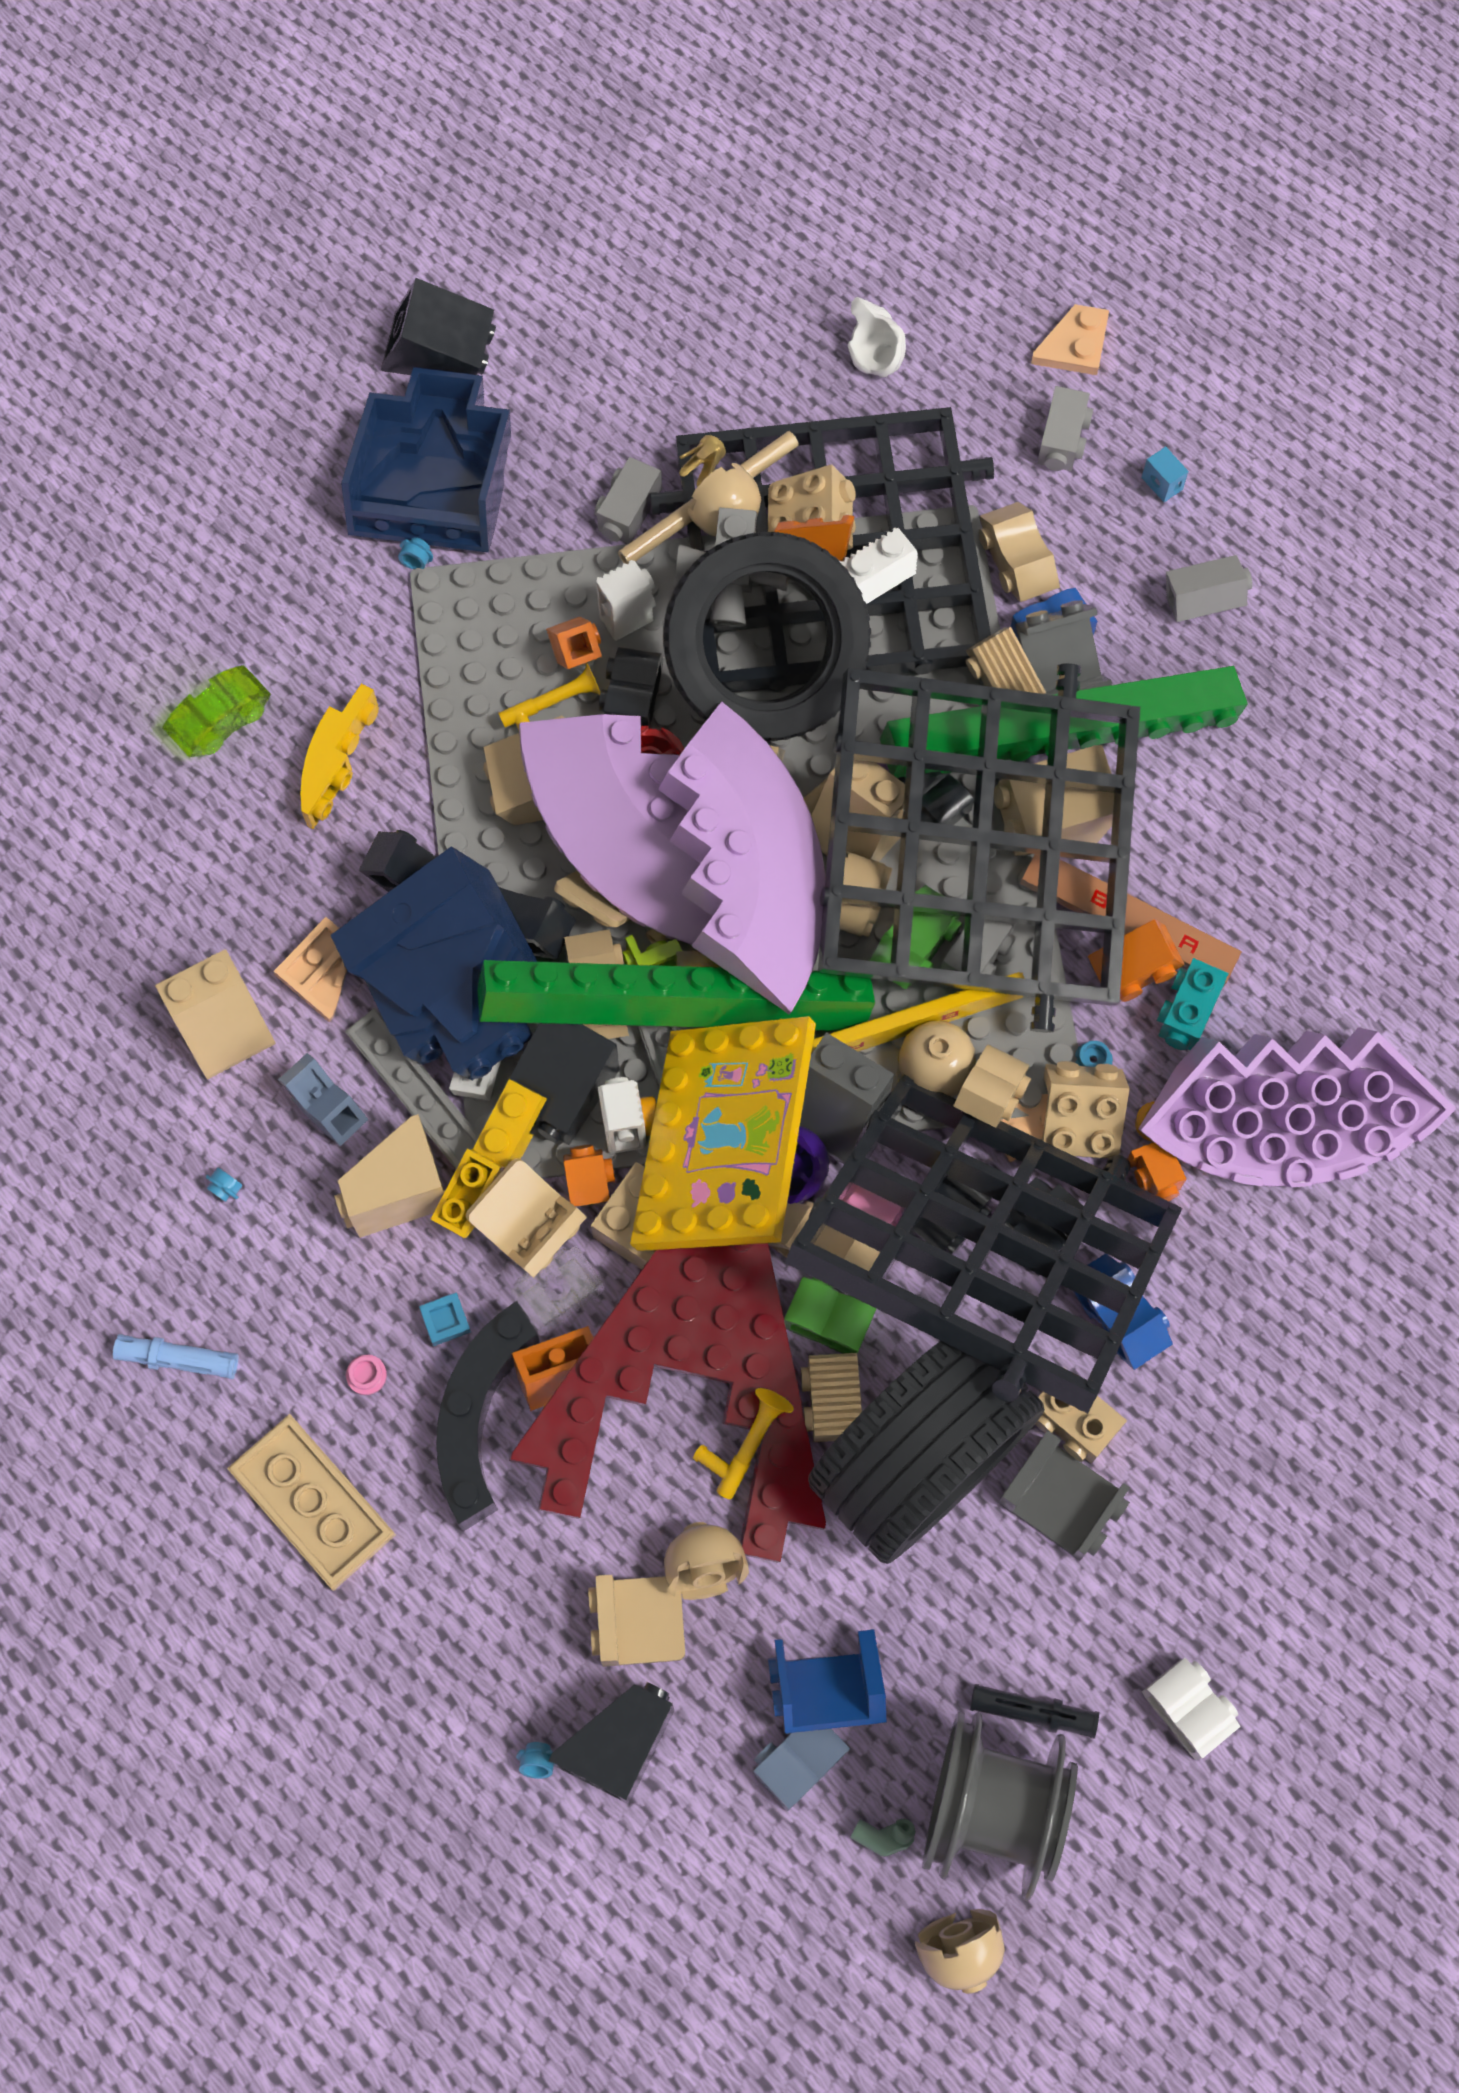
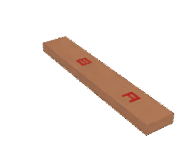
(1089, 896)

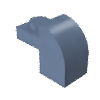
(322, 1100)

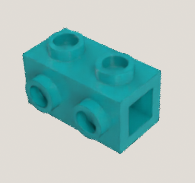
(1192, 1006)

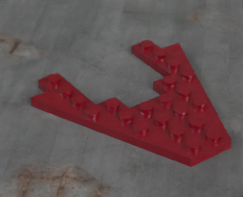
(705, 1317)

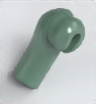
(886, 1840)

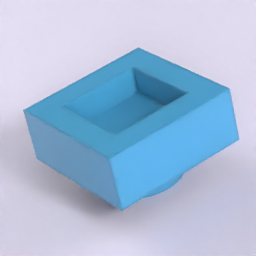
(445, 1319)

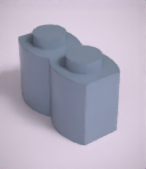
(798, 1763)

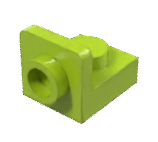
(659, 953)

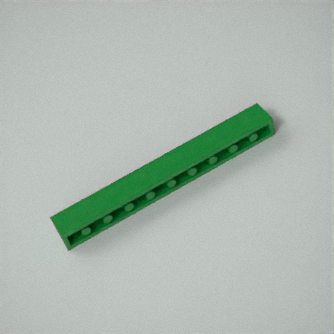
(1165, 703)
(657, 996)

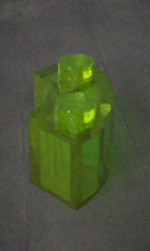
(209, 719)

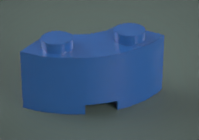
(1148, 1328)

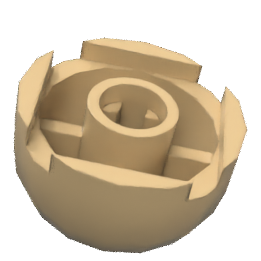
(725, 490)
(937, 1057)
(704, 1561)
(962, 1952)

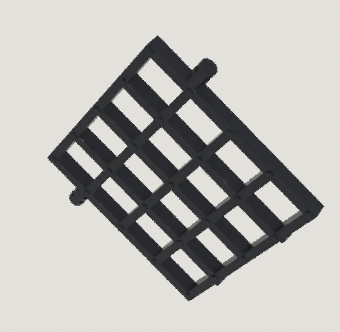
(886, 483)
(982, 838)
(894, 1243)

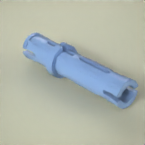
(159, 1353)

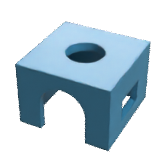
(1168, 471)

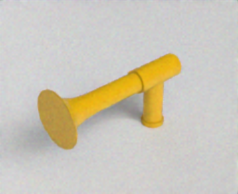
(521, 712)
(770, 1407)

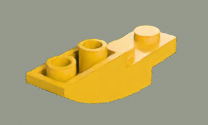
(326, 761)
(499, 1143)

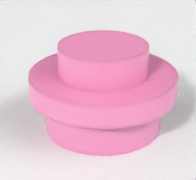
(366, 1374)

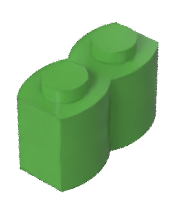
(828, 1316)

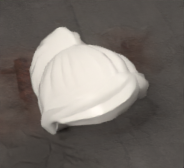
(876, 340)

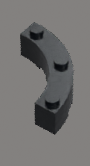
(542, 921)
(466, 1407)

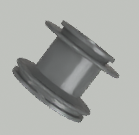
(1000, 1805)

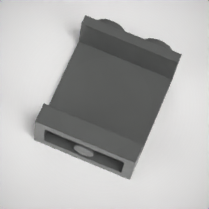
(1061, 639)
(1064, 1498)

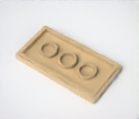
(311, 1502)

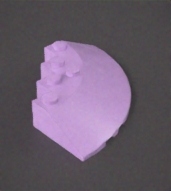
(612, 818)
(755, 857)
(1294, 1112)

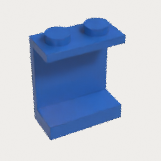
(829, 1689)

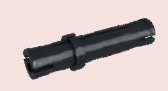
(1035, 1711)

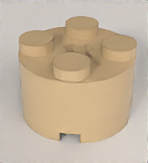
(868, 873)

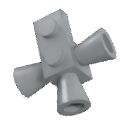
(729, 602)

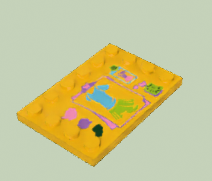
(724, 1135)

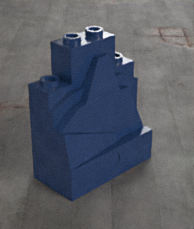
(428, 464)
(425, 959)

